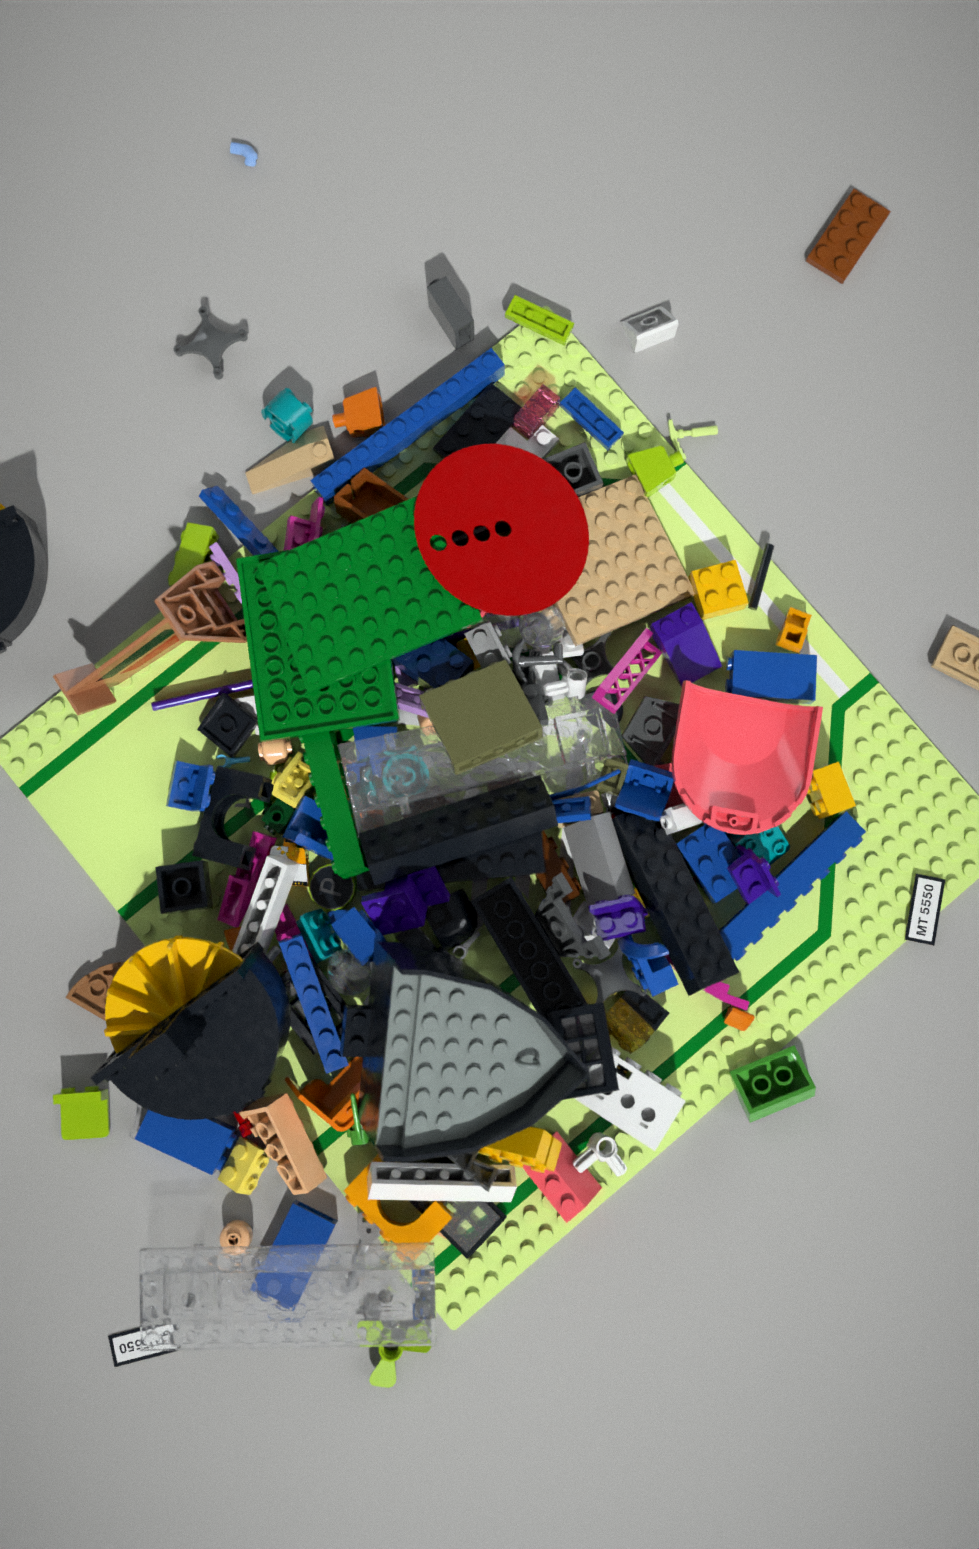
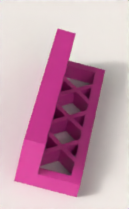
(624, 665)

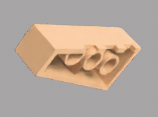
(286, 1142)

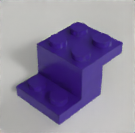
(405, 901)

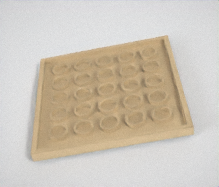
(627, 566)

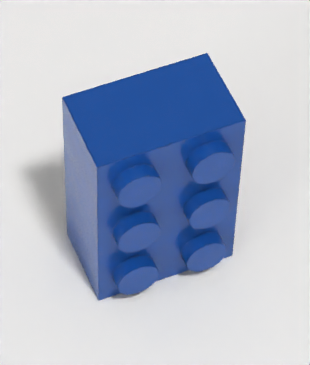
(707, 856)

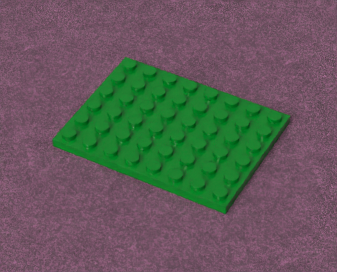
(360, 597)
(279, 692)

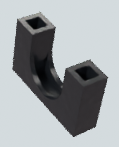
(212, 839)

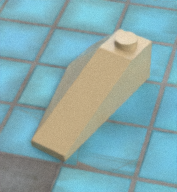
(292, 462)

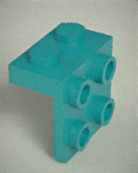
(767, 844)
(319, 934)

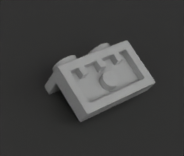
(487, 645)

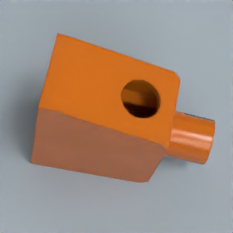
(362, 413)

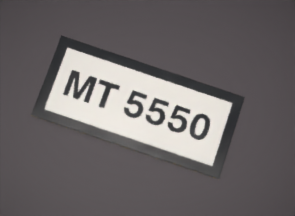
(925, 909)
(126, 1348)

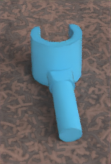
(229, 761)

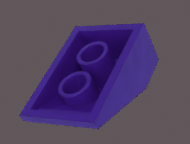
(685, 644)

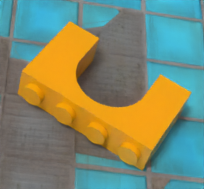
(417, 1231)

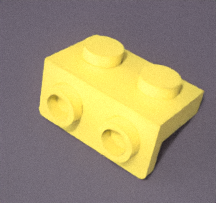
(293, 781)
(244, 1167)

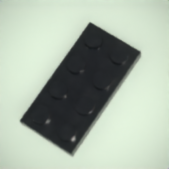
(481, 423)

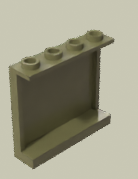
(481, 716)

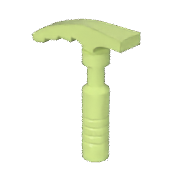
(694, 432)

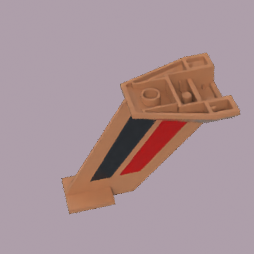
(191, 613)

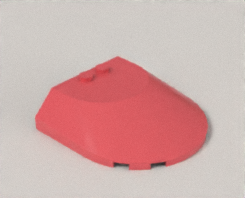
(742, 758)

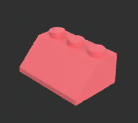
(566, 1187)

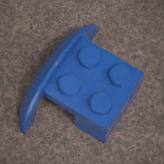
(356, 932)
(649, 964)

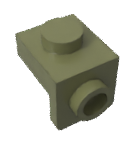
(614, 784)

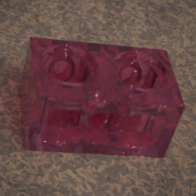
(536, 411)

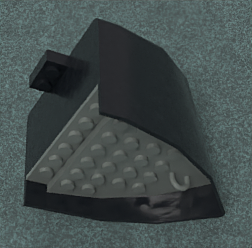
(449, 1057)

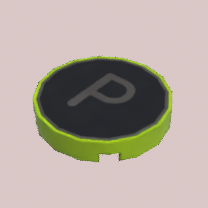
(331, 890)

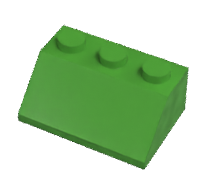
(772, 1083)

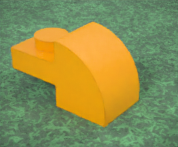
(793, 630)

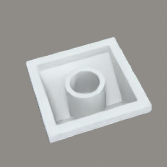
(650, 328)

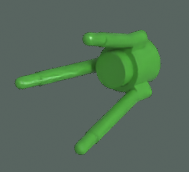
(356, 1132)

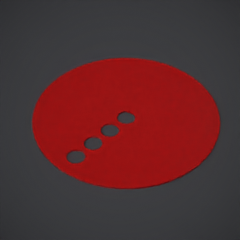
(511, 572)

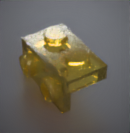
(627, 1026)

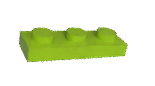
(539, 320)

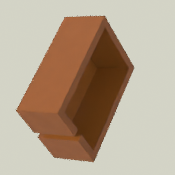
(369, 495)

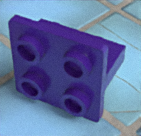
(752, 875)
(619, 917)

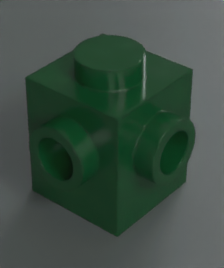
(277, 816)

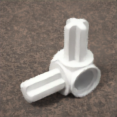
(572, 682)
(607, 1155)

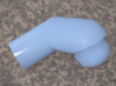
(246, 151)

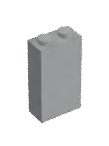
(598, 859)

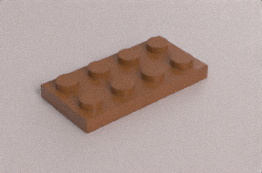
(848, 236)

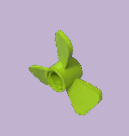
(385, 1372)

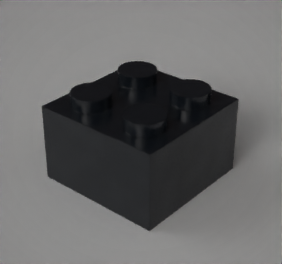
(184, 887)

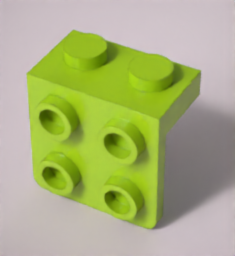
(83, 1112)

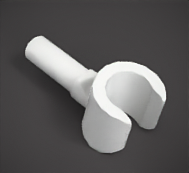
(467, 944)

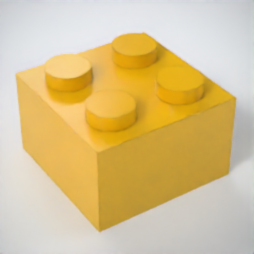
(718, 590)
(829, 791)

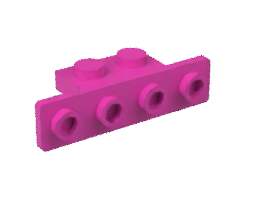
(303, 531)

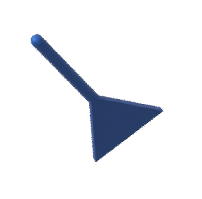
(570, 792)

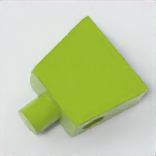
(654, 468)

